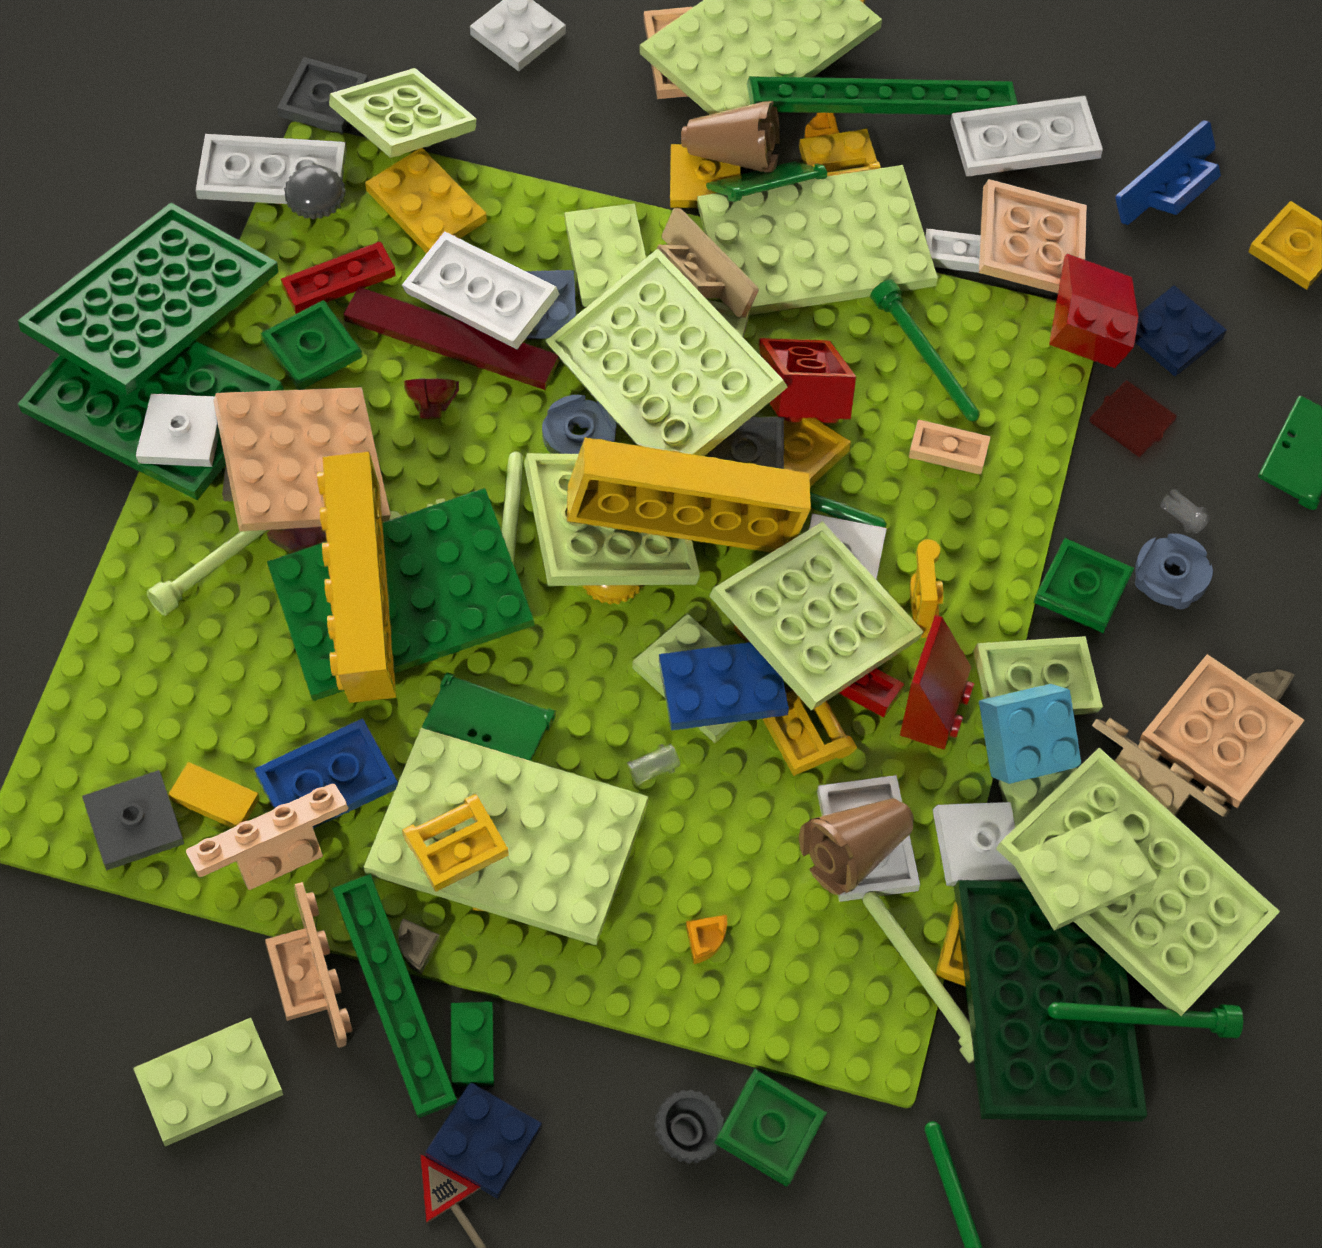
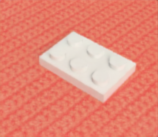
(898, 870)

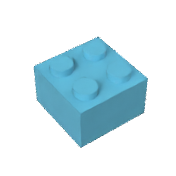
(1030, 733)

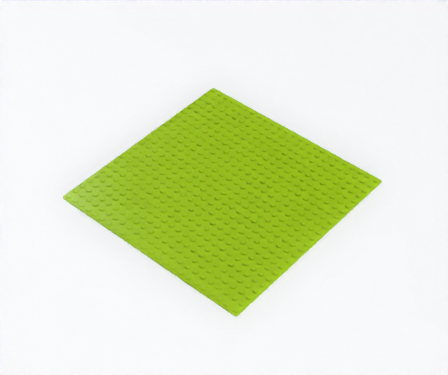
(219, 685)

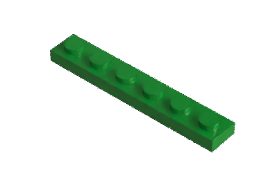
(394, 996)

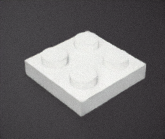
(518, 31)

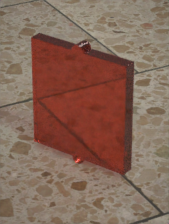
(1133, 418)

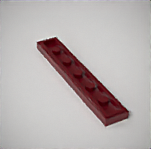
(450, 338)

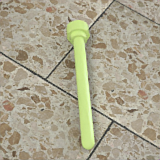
(512, 500)
(166, 595)
(922, 972)

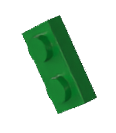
(472, 1044)

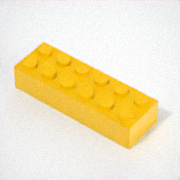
(687, 496)
(357, 578)

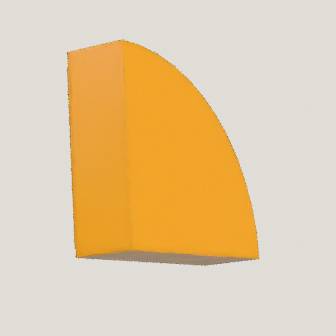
(821, 125)
(706, 936)

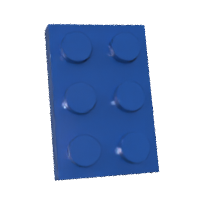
(720, 686)
(340, 758)

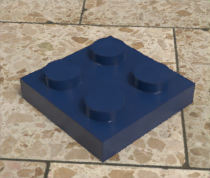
(1176, 331)
(484, 1140)

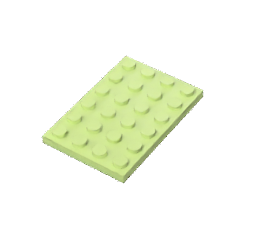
(726, 41)
(823, 238)
(665, 361)
(560, 830)
(1182, 926)

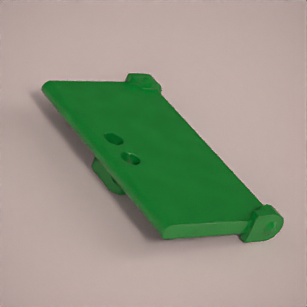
(757, 181)
(1297, 462)
(507, 721)

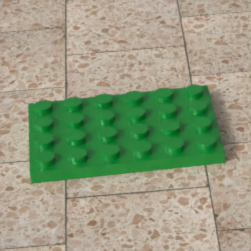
(148, 298)
(113, 422)
(445, 589)

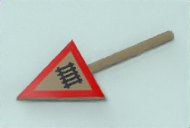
(444, 1191)

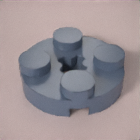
(572, 411)
(1170, 589)

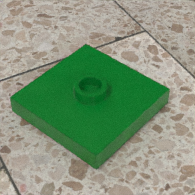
(311, 345)
(1083, 585)
(770, 1127)

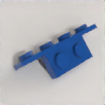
(1173, 178)

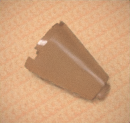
(736, 136)
(854, 842)

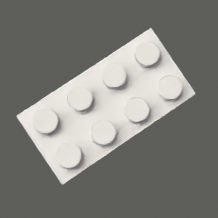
(1026, 136)
(259, 166)
(481, 290)

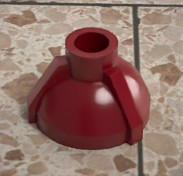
(431, 395)

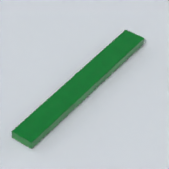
(879, 95)

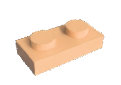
(949, 447)

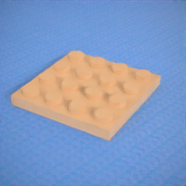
(278, 446)

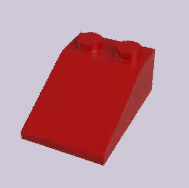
(1094, 312)
(816, 379)
(937, 689)

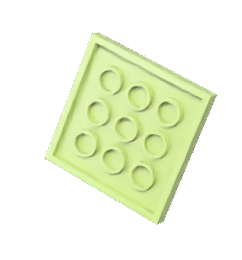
(596, 554)
(816, 615)

